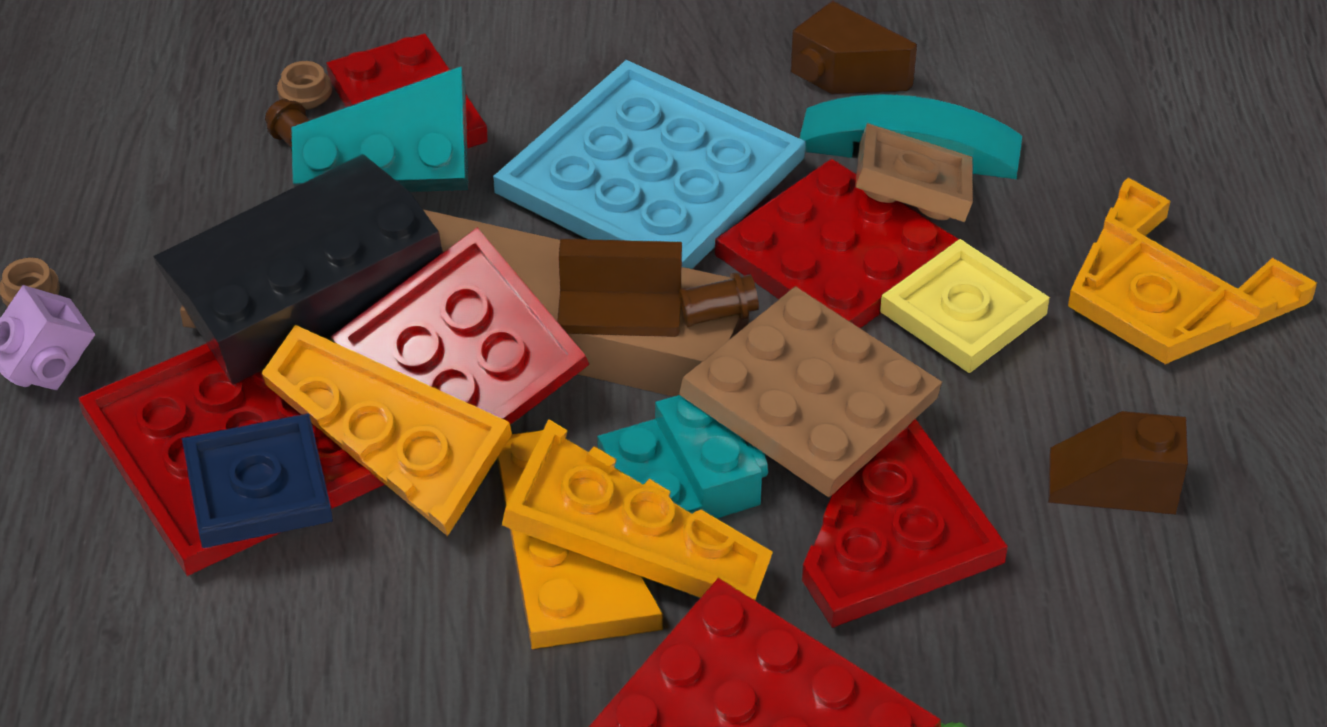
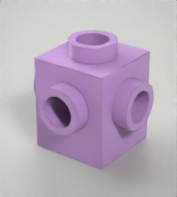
(41, 338)

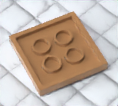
(810, 390)

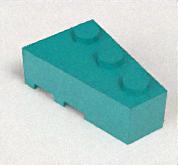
(408, 133)

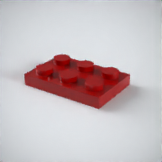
(393, 67)

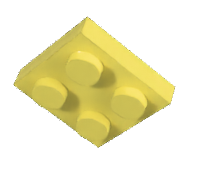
(964, 305)

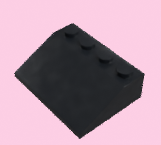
(299, 261)

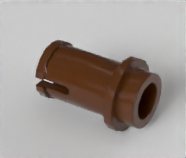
(283, 116)
(719, 299)

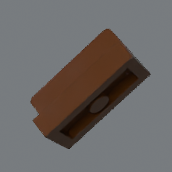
(620, 287)

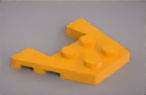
(1164, 299)

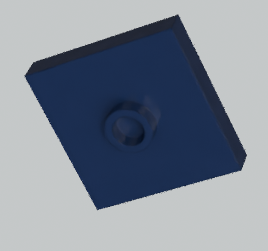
(256, 480)

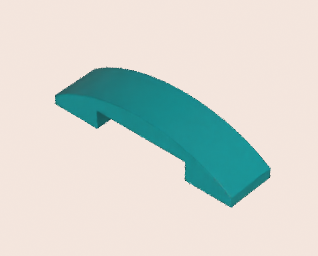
(839, 123)

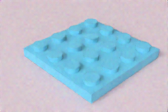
(650, 164)

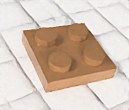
(914, 173)

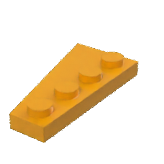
(398, 428)
(606, 515)
(567, 593)

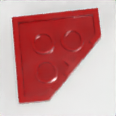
(897, 532)

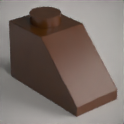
(851, 53)
(1122, 464)

